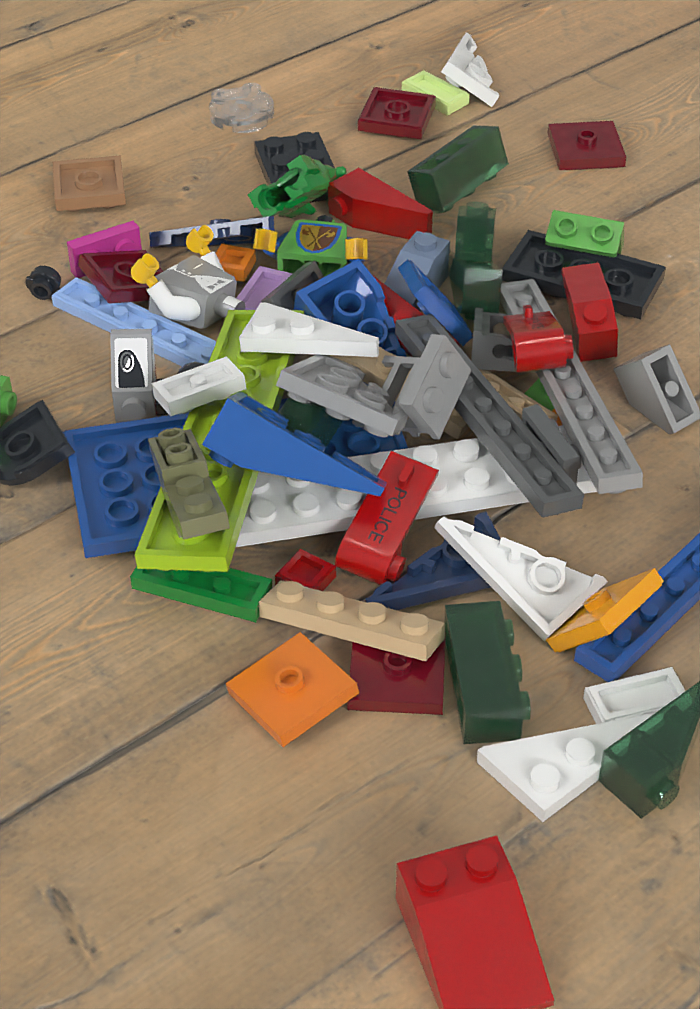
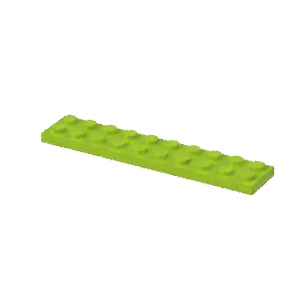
(160, 543)

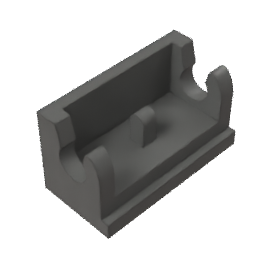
(489, 349)

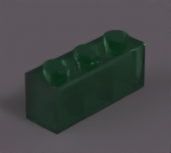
(458, 168)
(485, 673)

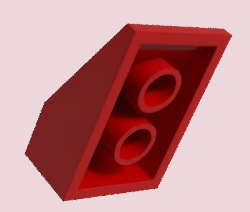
(472, 928)

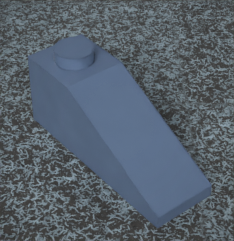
(429, 255)

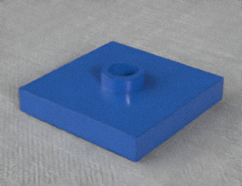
(435, 302)

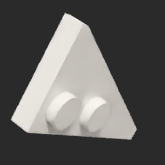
(470, 72)
(287, 331)
(531, 584)
(555, 766)

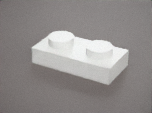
(198, 386)

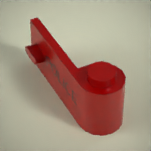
(538, 341)
(382, 522)

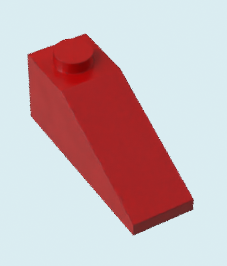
(376, 206)
(591, 312)

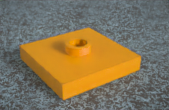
(605, 611)

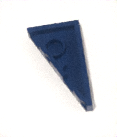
(224, 231)
(435, 575)

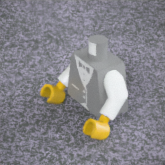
(192, 290)

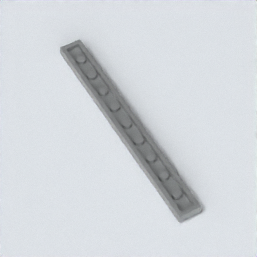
(580, 407)

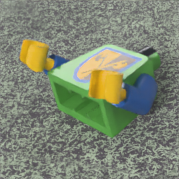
(312, 241)

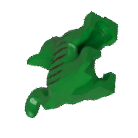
(296, 188)

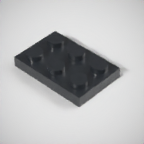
(277, 152)

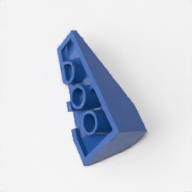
(351, 300)
(258, 440)

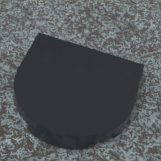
(31, 445)

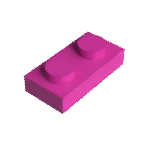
(117, 238)

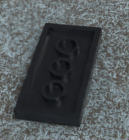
(629, 279)

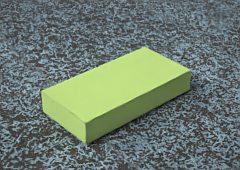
(447, 96)

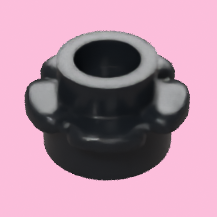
(43, 282)

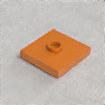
(292, 689)

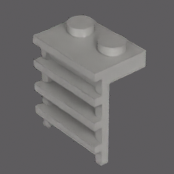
(429, 388)

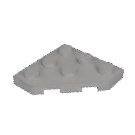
(343, 393)

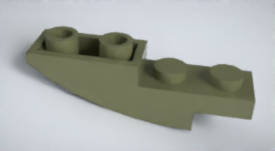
(187, 484)

